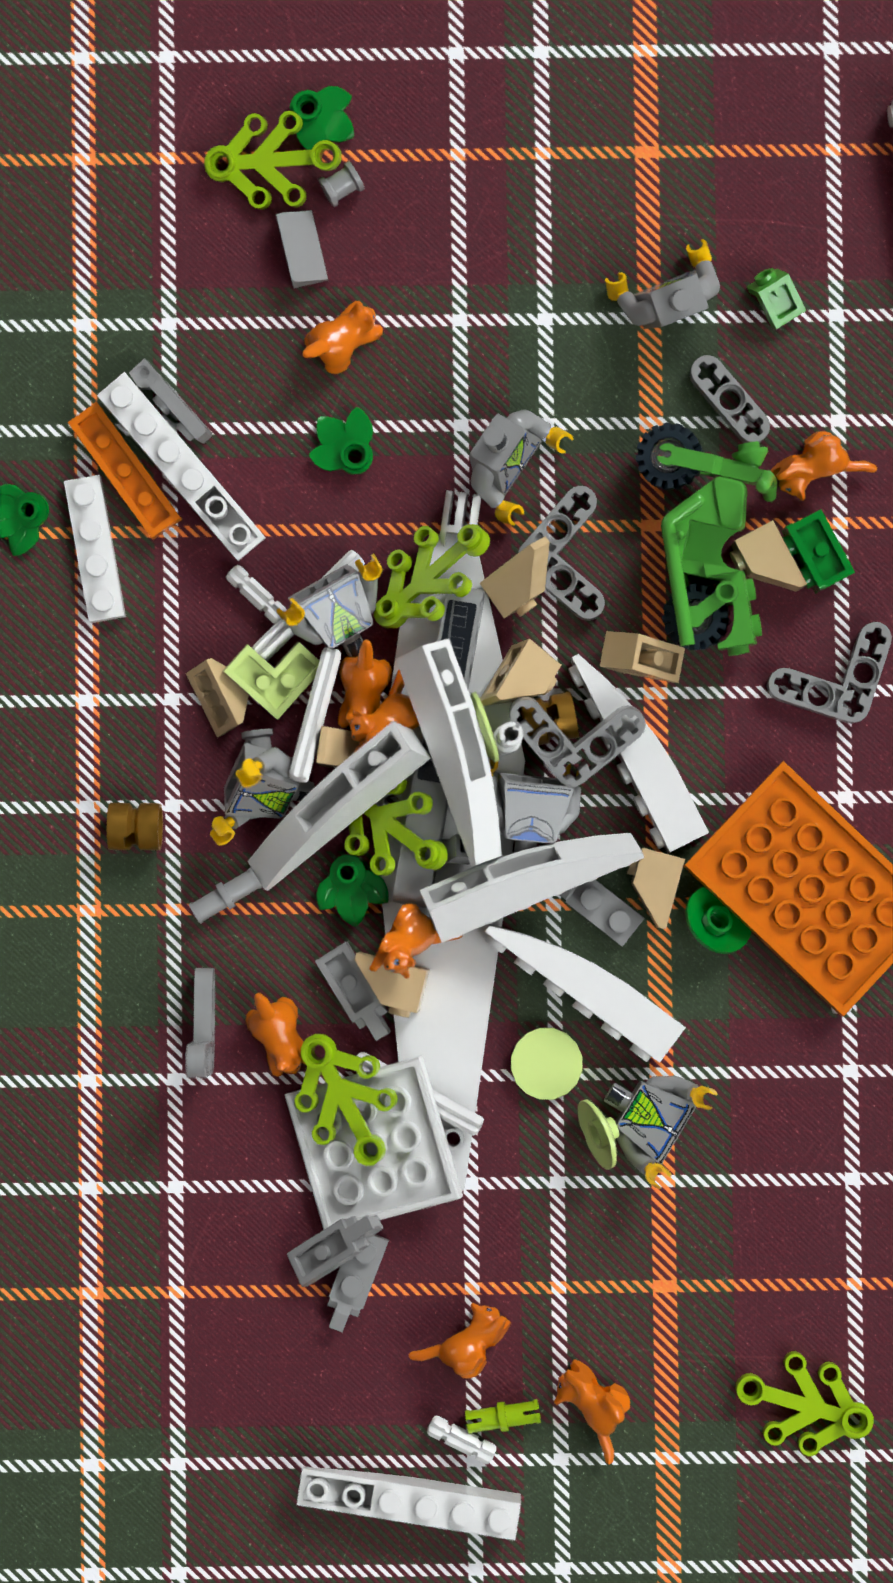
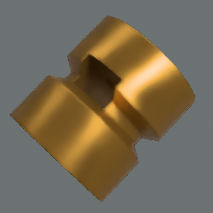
(557, 706)
(134, 826)

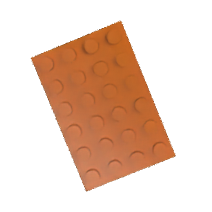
(804, 886)

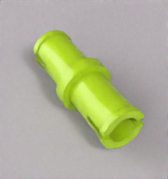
(503, 1416)

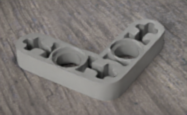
(557, 545)
(838, 693)
(566, 750)
(202, 1050)

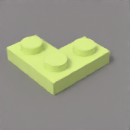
(277, 686)

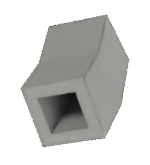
(456, 850)

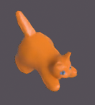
(338, 338)
(821, 458)
(363, 682)
(395, 708)
(409, 936)
(276, 1029)
(467, 1348)
(600, 1405)

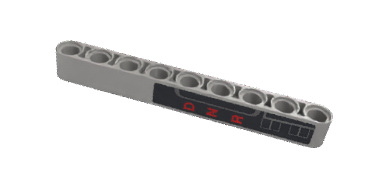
(461, 627)

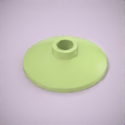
(485, 728)
(599, 1133)

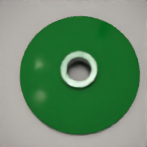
(705, 910)

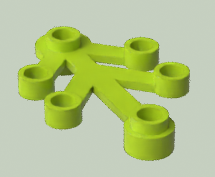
(266, 160)
(426, 576)
(384, 822)
(341, 1093)
(810, 1407)

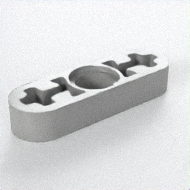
(720, 373)

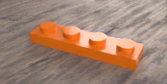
(124, 470)

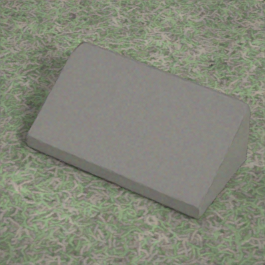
(302, 248)

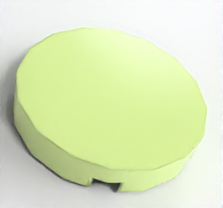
(546, 1063)

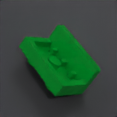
(817, 551)

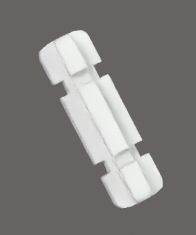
(255, 593)
(461, 1440)

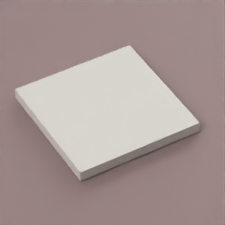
(417, 1157)

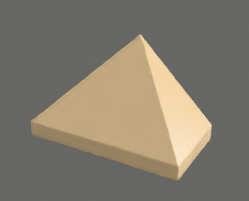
(219, 696)

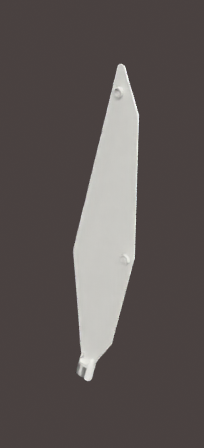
(461, 976)

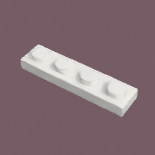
(94, 549)

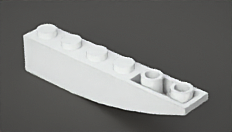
(180, 466)
(454, 744)
(645, 764)
(338, 801)
(523, 880)
(595, 992)
(412, 1501)

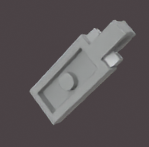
(169, 401)
(604, 910)
(353, 990)
(332, 1248)
(355, 1281)

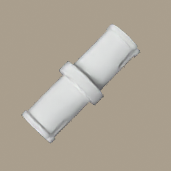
(515, 734)

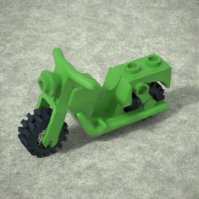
(698, 530)

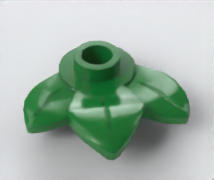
(327, 119)
(341, 439)
(14, 521)
(351, 895)

